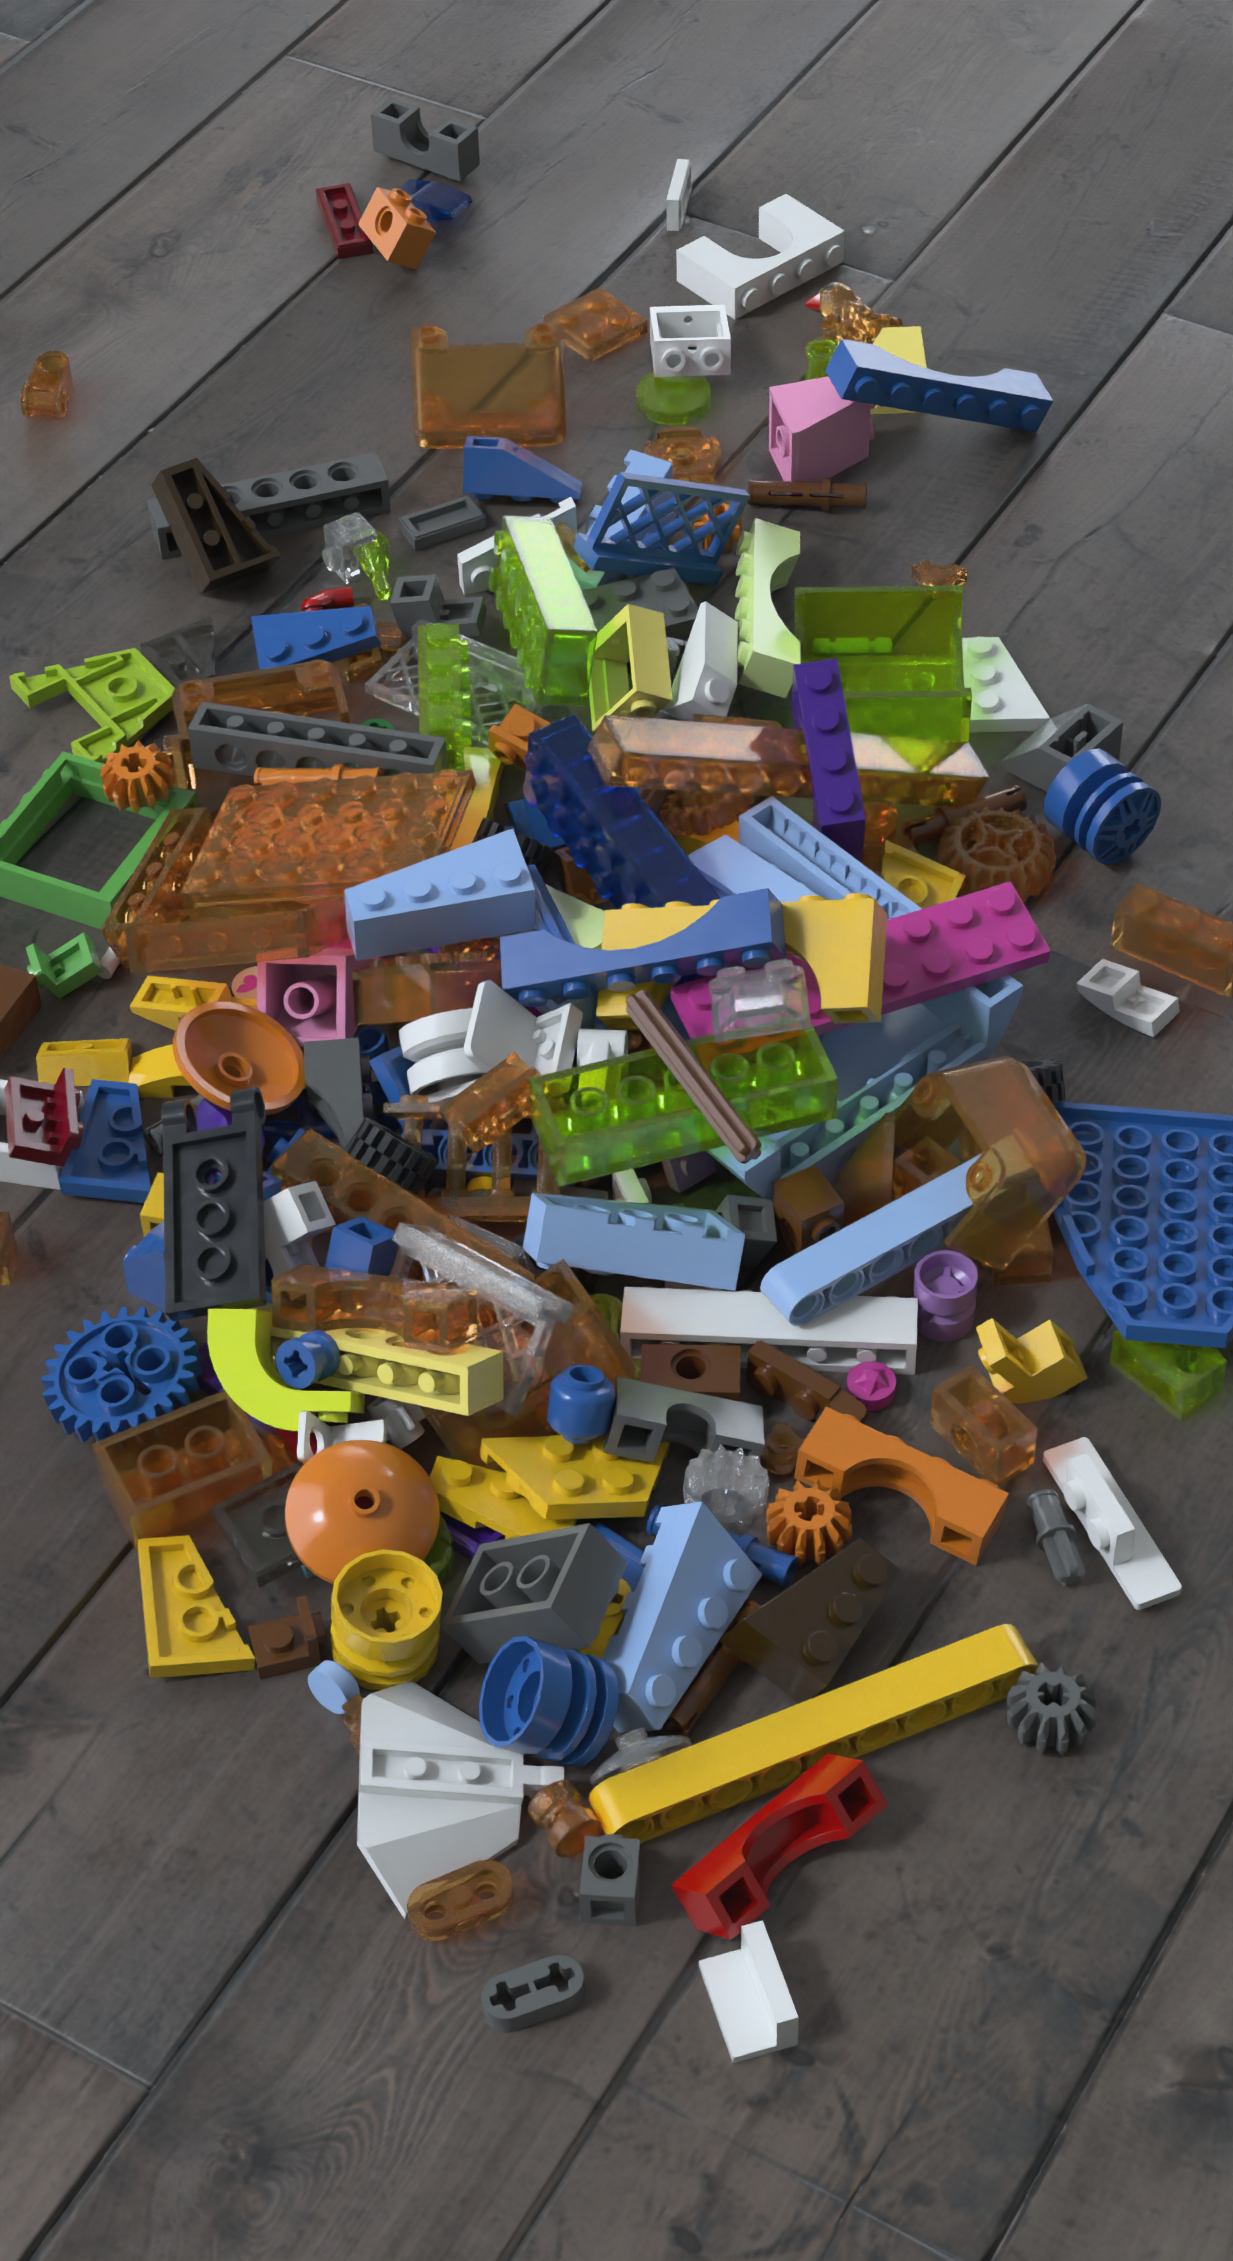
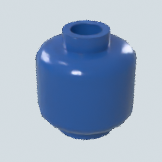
(581, 1403)

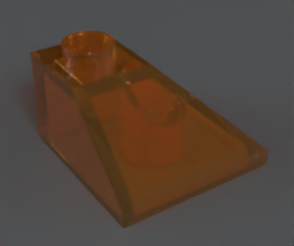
(867, 1175)

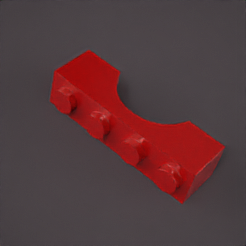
(734, 1878)

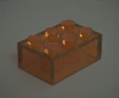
(420, 986)
(180, 1466)

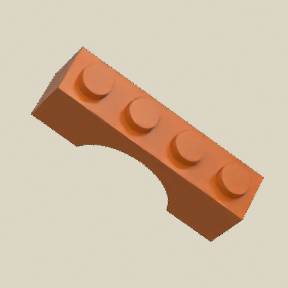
(854, 1456)

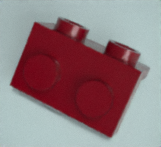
(43, 1119)

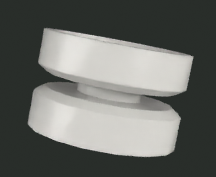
(438, 1050)

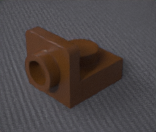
(288, 1642)

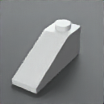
(707, 668)

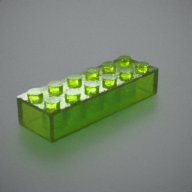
(543, 611)
(638, 1113)

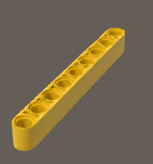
(789, 1742)

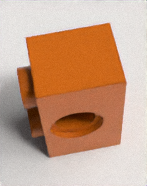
(397, 227)

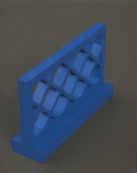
(631, 557)

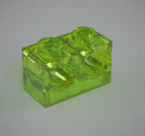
(1171, 1374)

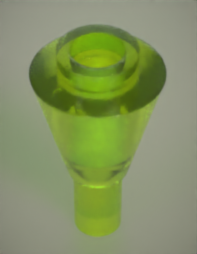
(375, 562)

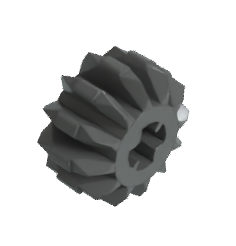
(1051, 1709)

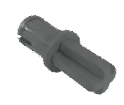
(1056, 1536)

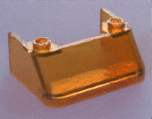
(299, 686)
(1026, 1148)

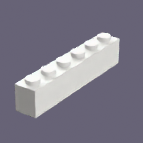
(835, 1341)

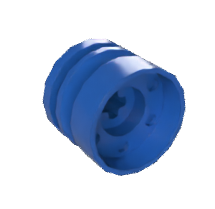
(1102, 806)
(548, 1701)

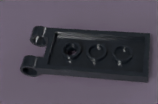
(217, 1229)

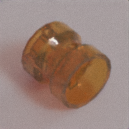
(560, 1813)

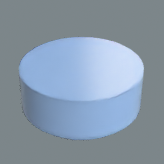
(332, 1685)

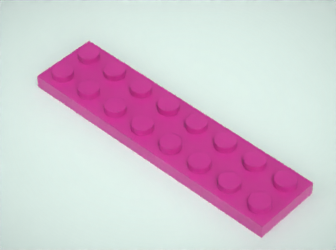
(925, 957)

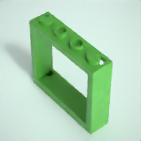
(33, 815)

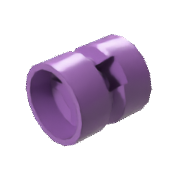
(946, 1295)

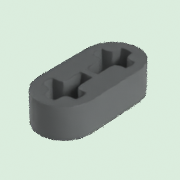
(532, 1993)

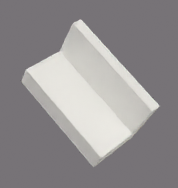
(751, 1997)

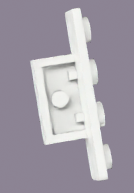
(1112, 1523)

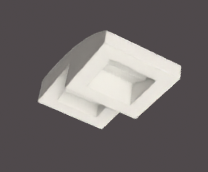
(1120, 994)

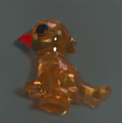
(848, 315)

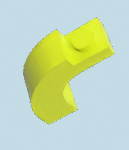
(247, 1372)

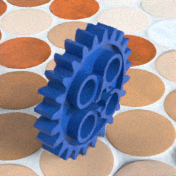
(139, 1349)

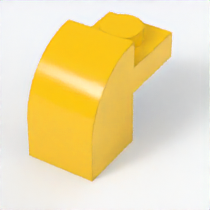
(1031, 1366)

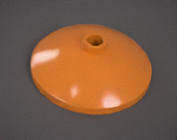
(238, 1048)
(332, 1530)

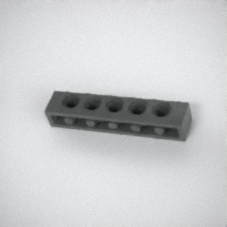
(297, 498)
(246, 738)

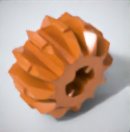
(137, 777)
(809, 1522)

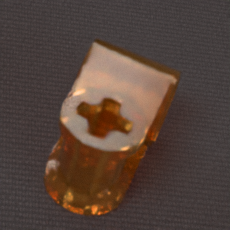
(48, 386)

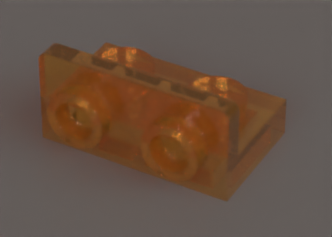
(491, 1103)

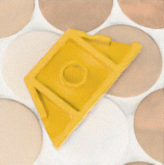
(575, 1478)

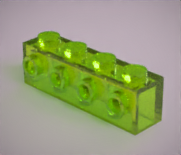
(442, 687)

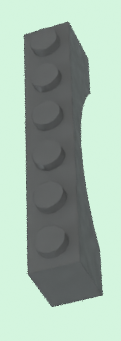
(337, 1094)

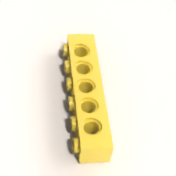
(382, 1367)

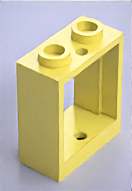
(635, 637)

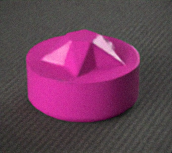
(872, 1384)

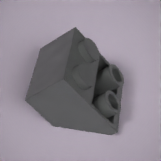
(1062, 739)

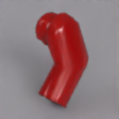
(329, 599)

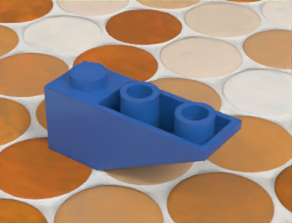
(504, 468)

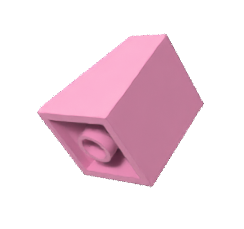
(816, 430)
(311, 994)

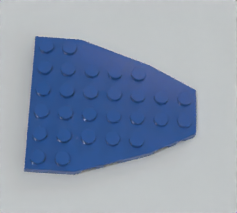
(1154, 1220)

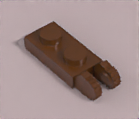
(797, 1385)

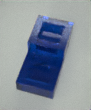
(437, 199)

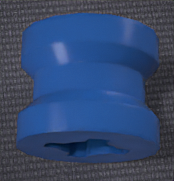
(308, 1359)

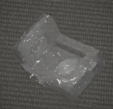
(341, 545)

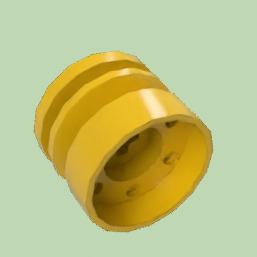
(386, 1619)

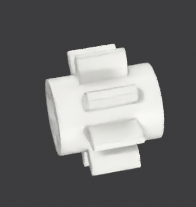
(401, 1420)

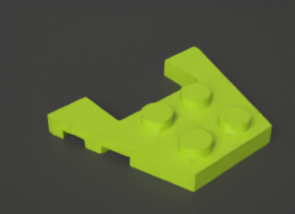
(115, 688)

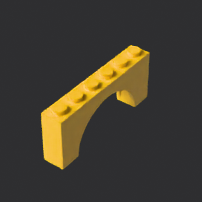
(835, 937)

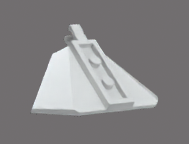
(434, 1790)

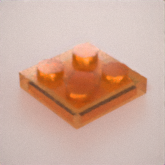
(597, 324)

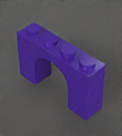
(823, 718)

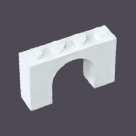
(742, 284)

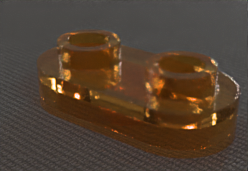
(458, 1899)

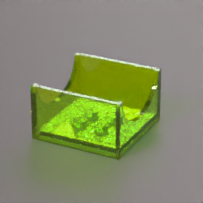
(894, 656)

